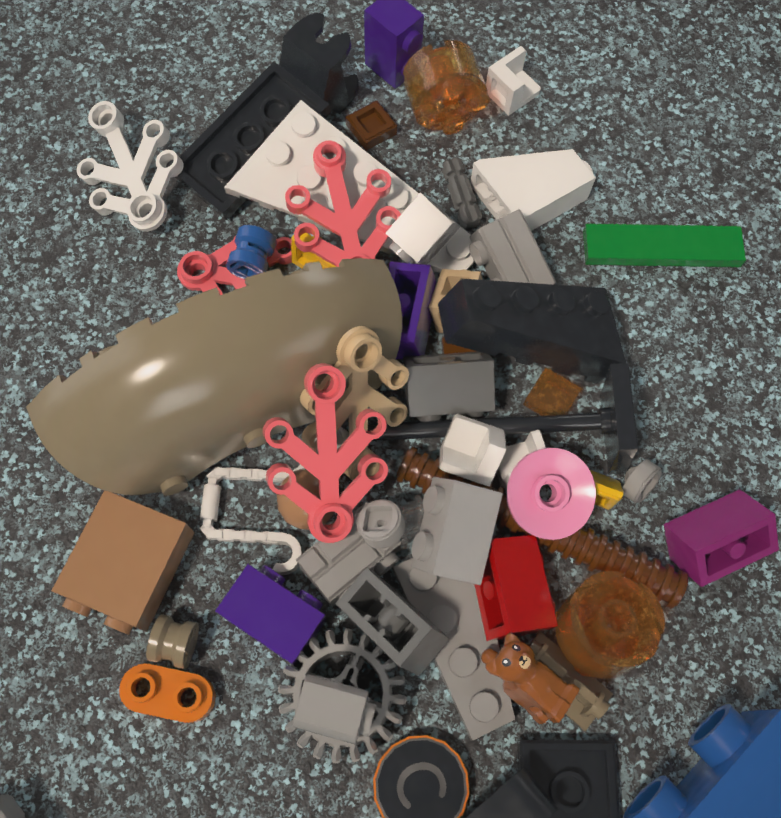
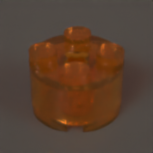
(445, 86)
(613, 600)

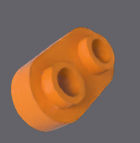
(166, 693)

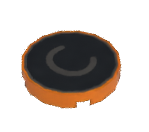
(421, 780)

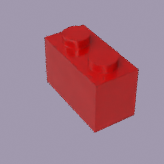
(515, 589)

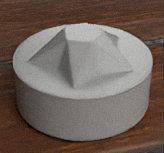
(641, 480)
(380, 523)

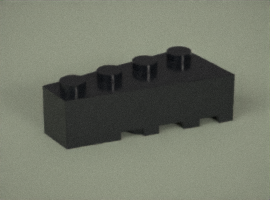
(535, 323)

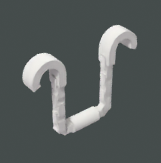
(210, 509)

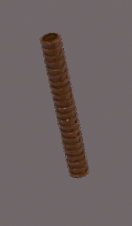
(582, 546)

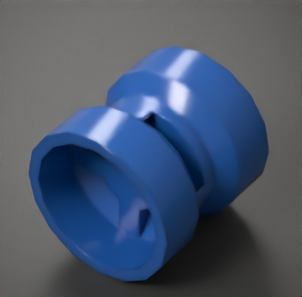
(252, 251)

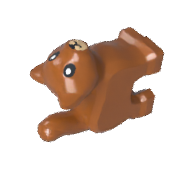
(530, 681)

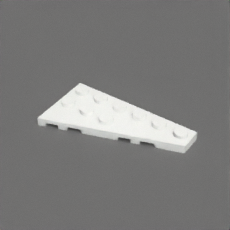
(288, 161)

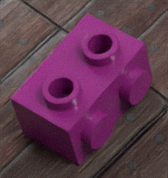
(721, 537)

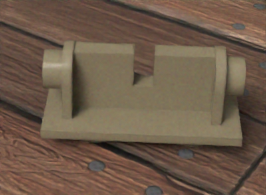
(592, 697)

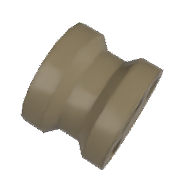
(172, 641)

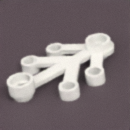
(110, 123)

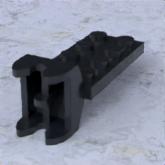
(305, 73)

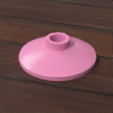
(571, 495)

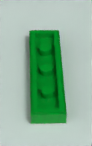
(663, 245)

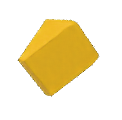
(608, 490)

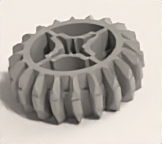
(358, 655)

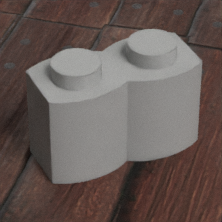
(333, 710)

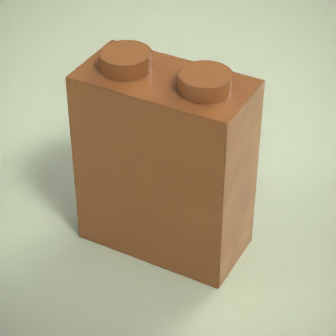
(123, 563)

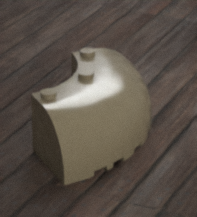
(210, 376)

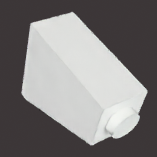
(535, 183)

